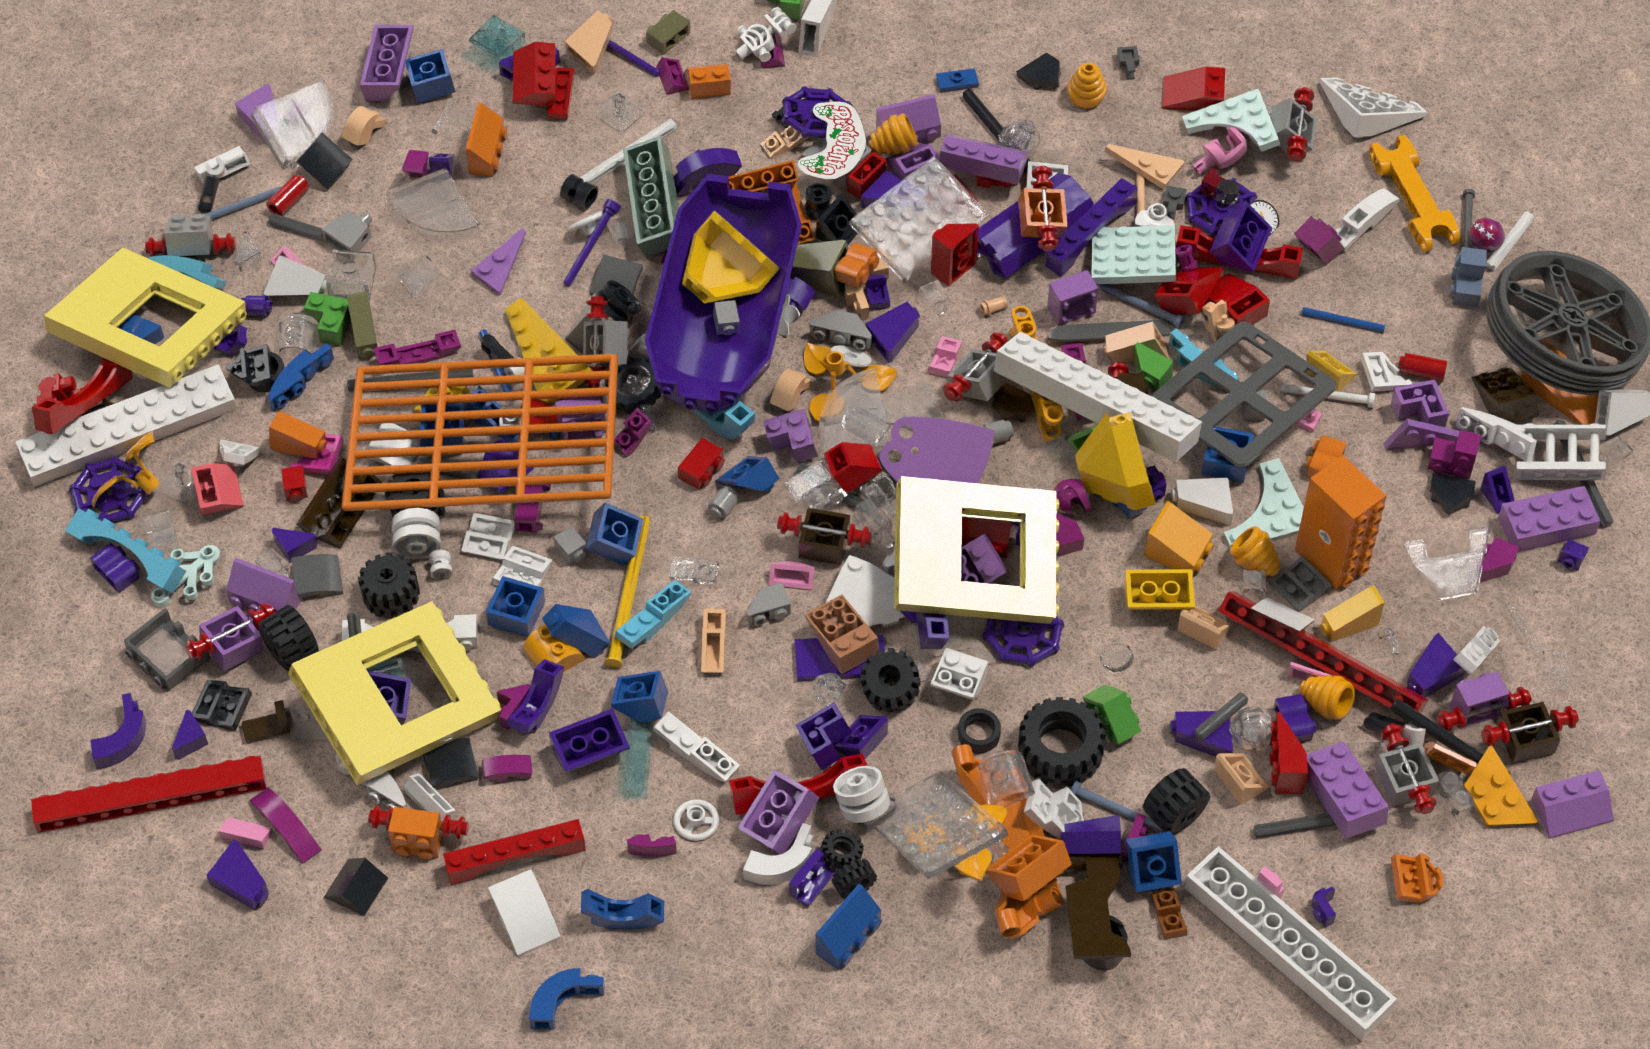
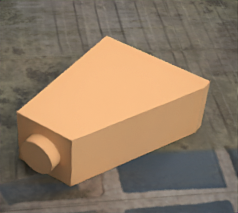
(591, 40)
(1121, 345)

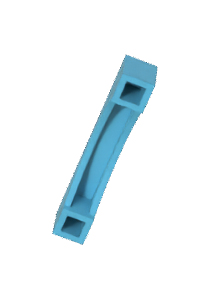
(160, 570)

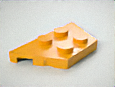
(1496, 793)

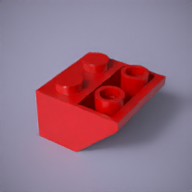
(852, 464)

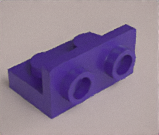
(810, 879)

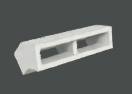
(233, 160)
(427, 797)

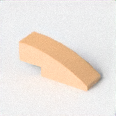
(713, 640)

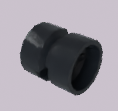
(579, 192)
(818, 199)

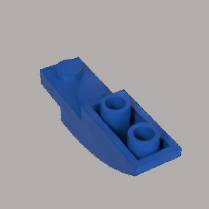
(292, 378)

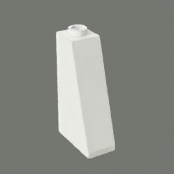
(815, 25)

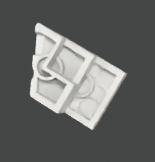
(1053, 809)

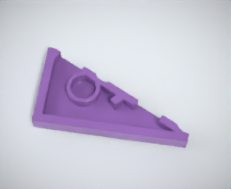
(496, 267)
(1417, 433)

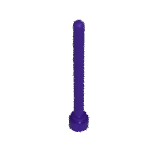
(633, 58)
(610, 209)

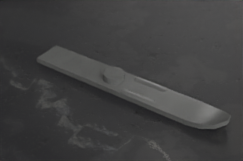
(1098, 331)

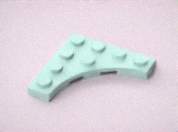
(1243, 113)
(1279, 508)

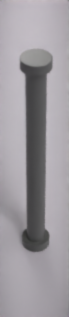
(1468, 194)

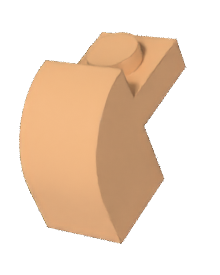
(361, 124)
(789, 389)

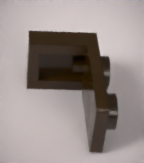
(268, 725)

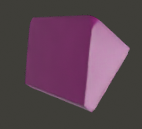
(777, 54)
(672, 76)

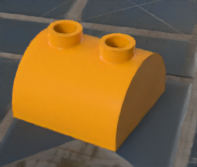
(543, 645)

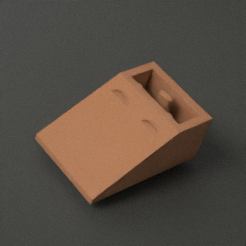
(842, 633)

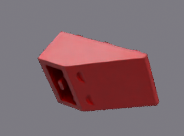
(1189, 291)
(1243, 299)
(1287, 759)

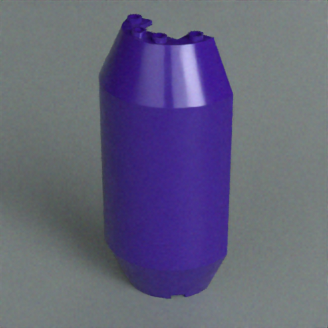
(681, 338)

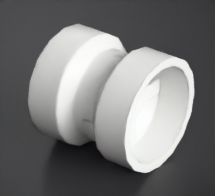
(440, 564)

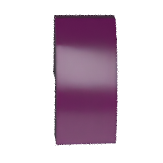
(634, 432)
(500, 767)
(643, 846)

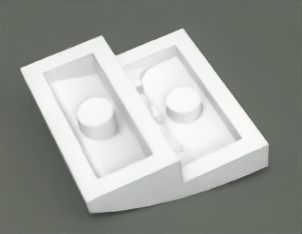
(386, 444)
(488, 536)
(523, 567)

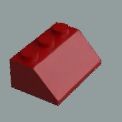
(534, 74)
(954, 251)
(997, 531)

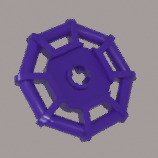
(805, 110)
(1211, 208)
(119, 496)
(1023, 640)

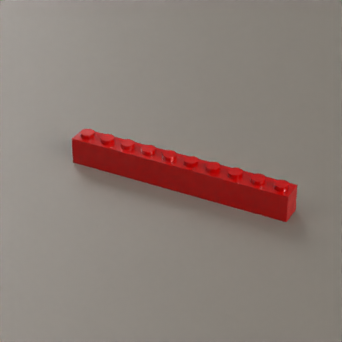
(1320, 653)
(148, 793)

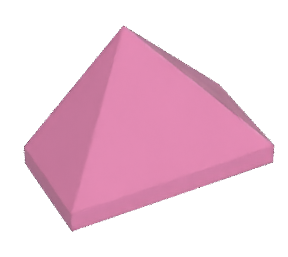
(792, 574)

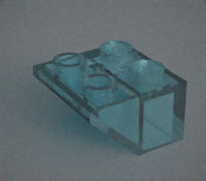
(498, 37)

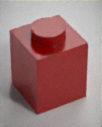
(294, 483)

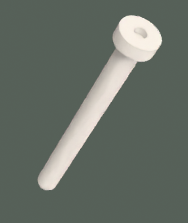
(1299, 390)

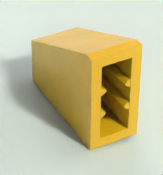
(1353, 615)

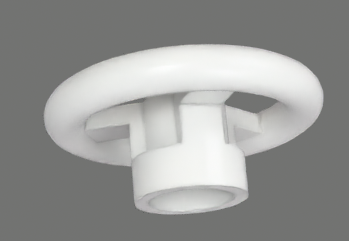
(588, 223)
(695, 808)

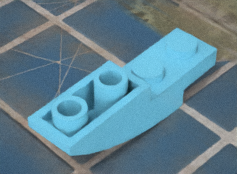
(191, 267)
(1188, 352)
(654, 615)

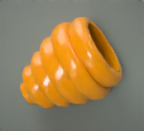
(1087, 86)
(894, 136)
(1255, 551)
(1329, 695)

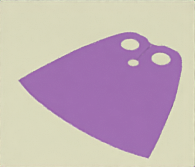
(946, 450)

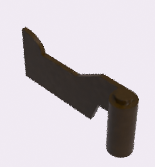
(1089, 907)

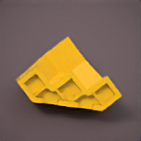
(725, 263)
(1113, 463)

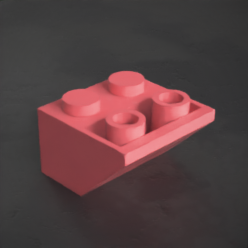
(216, 488)

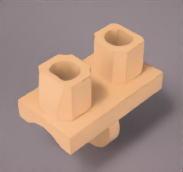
(1218, 319)

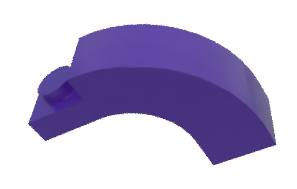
(699, 164)
(539, 699)
(125, 741)

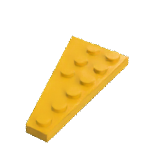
(540, 340)

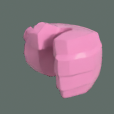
(1218, 156)

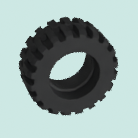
(1068, 716)

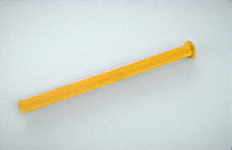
(627, 597)

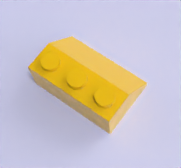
(1159, 589)

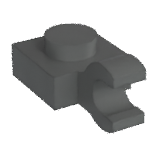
(1128, 58)
(1174, 200)

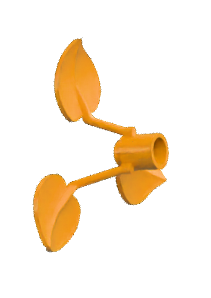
(819, 359)
(145, 478)
(976, 865)

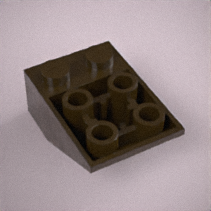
(1507, 395)

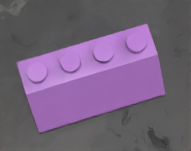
(385, 61)
(983, 158)

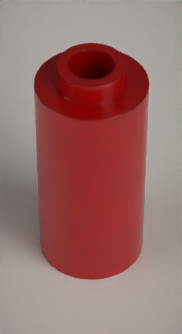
(287, 195)
(1422, 366)

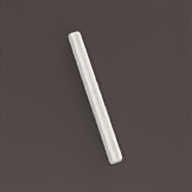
(618, 159)

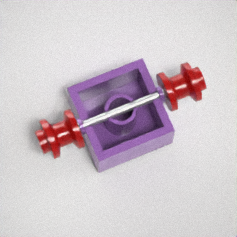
(230, 636)
(1481, 701)

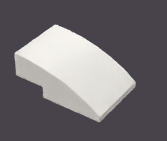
(524, 912)

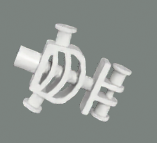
(757, 34)

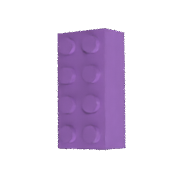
(1549, 518)
(1346, 790)

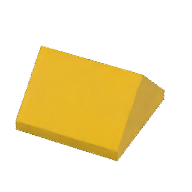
(1331, 367)

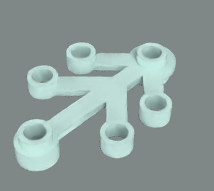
(191, 573)

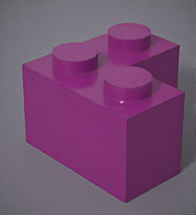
(1320, 239)
(1455, 457)

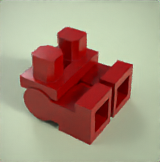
(57, 388)

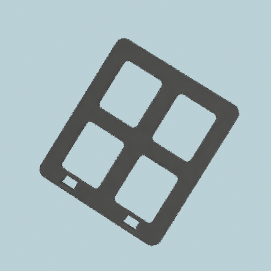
(1245, 392)

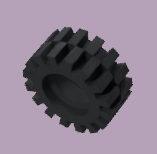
(841, 840)
(852, 875)

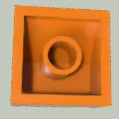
(709, 80)

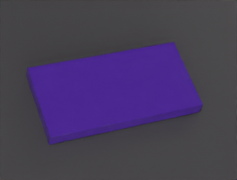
(813, 660)

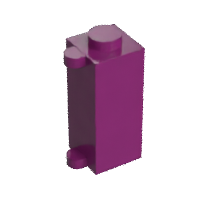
(528, 514)

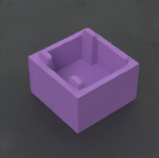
(1072, 297)
(574, 418)

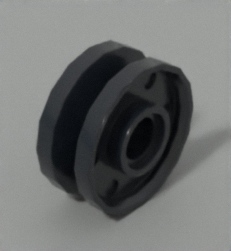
(621, 301)

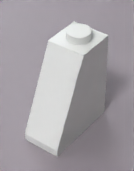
(294, 279)
(1621, 408)
(1204, 498)

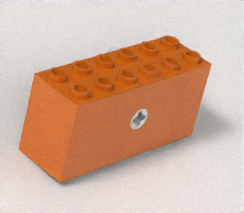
(1340, 522)

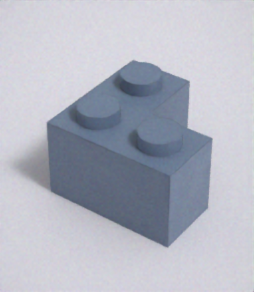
(1468, 276)

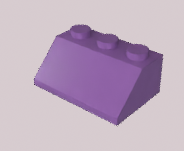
(921, 113)
(254, 585)
(1573, 804)
(778, 812)

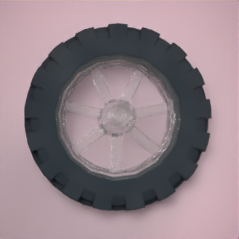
(630, 377)

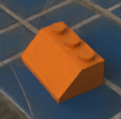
(485, 141)
(1029, 866)

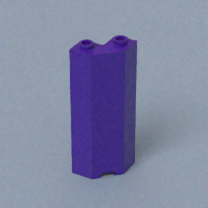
(1002, 239)

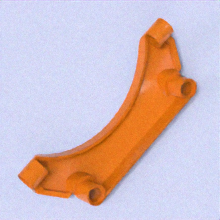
(1012, 915)

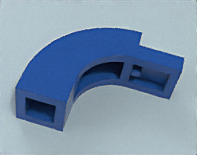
(622, 914)
(556, 990)

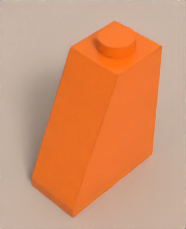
(295, 436)

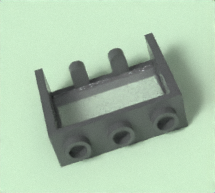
(161, 650)

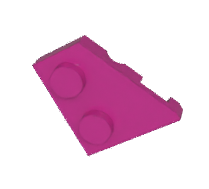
(324, 461)

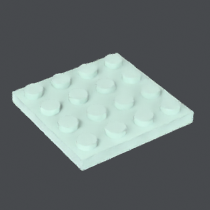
(1134, 255)

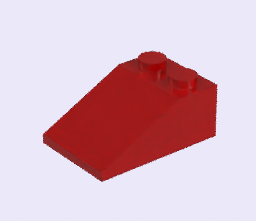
(1194, 89)

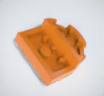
(1415, 878)

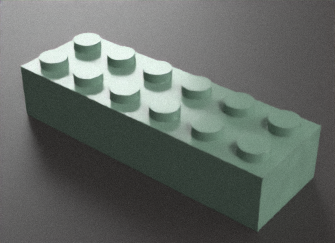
(651, 194)

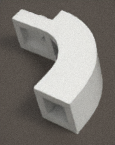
(783, 867)

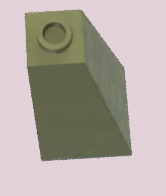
(817, 263)

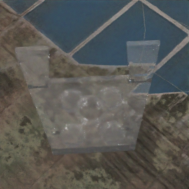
(1453, 573)
(960, 640)

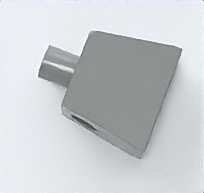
(348, 232)

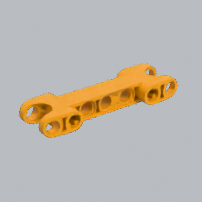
(1401, 167)
(1048, 412)

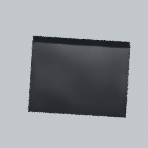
(834, 222)
(357, 885)

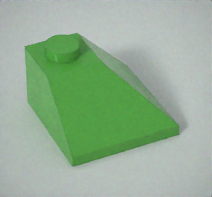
(1155, 366)

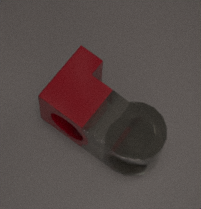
(1220, 188)

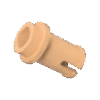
(993, 305)

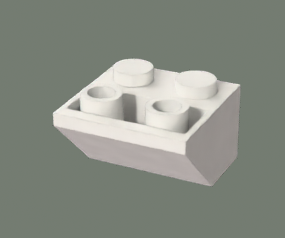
(960, 674)

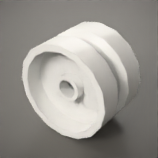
(416, 533)
(861, 794)

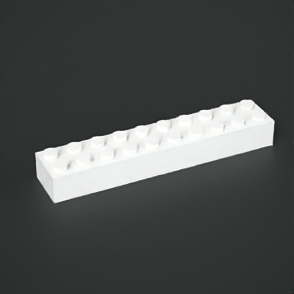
(1095, 394)
(123, 424)
(1290, 943)

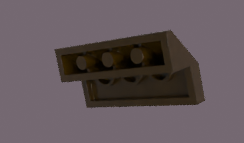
(325, 512)

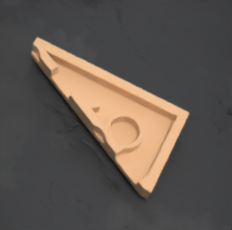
(1151, 166)

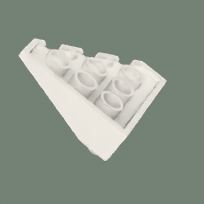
(1366, 111)
(868, 592)

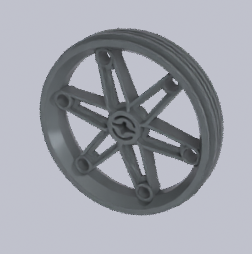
(1568, 322)

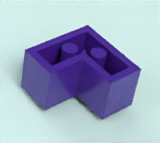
(821, 732)

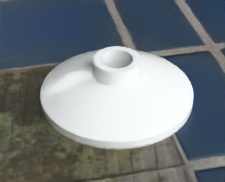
(854, 356)

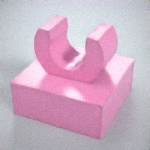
(1310, 421)

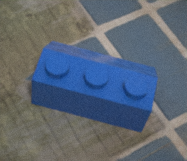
(848, 928)

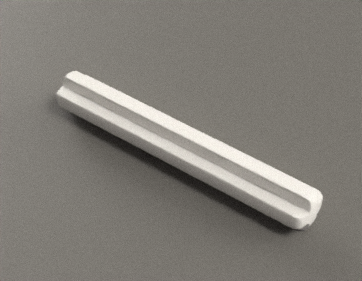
(1510, 240)

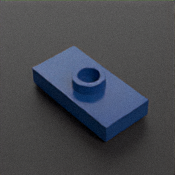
(957, 80)

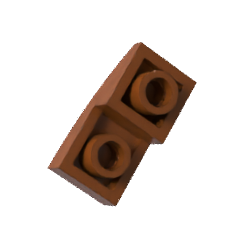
(1169, 913)

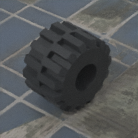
(416, 494)
(389, 585)
(288, 636)
(895, 667)
(1176, 801)

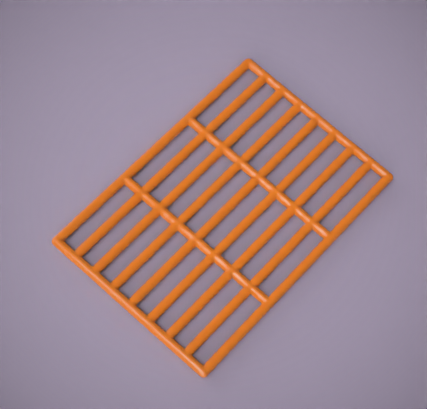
(440, 433)

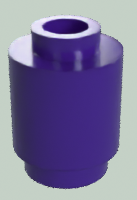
(257, 305)

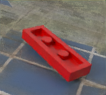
(563, 90)

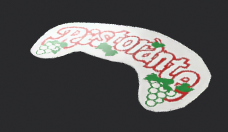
(844, 142)

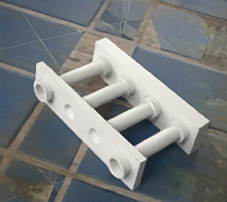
(1564, 470)

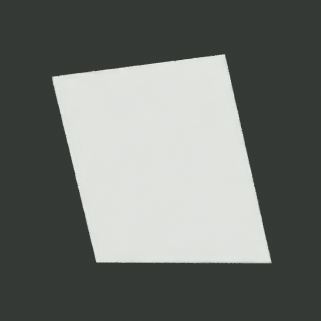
(1283, 613)

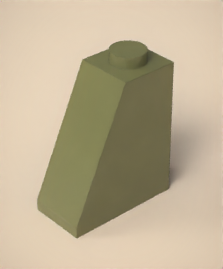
(362, 324)

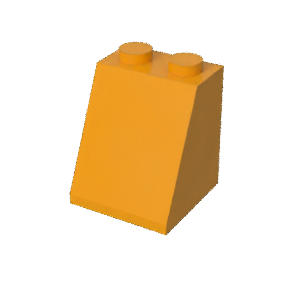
(1178, 540)

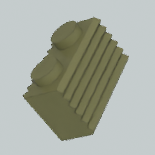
(668, 31)

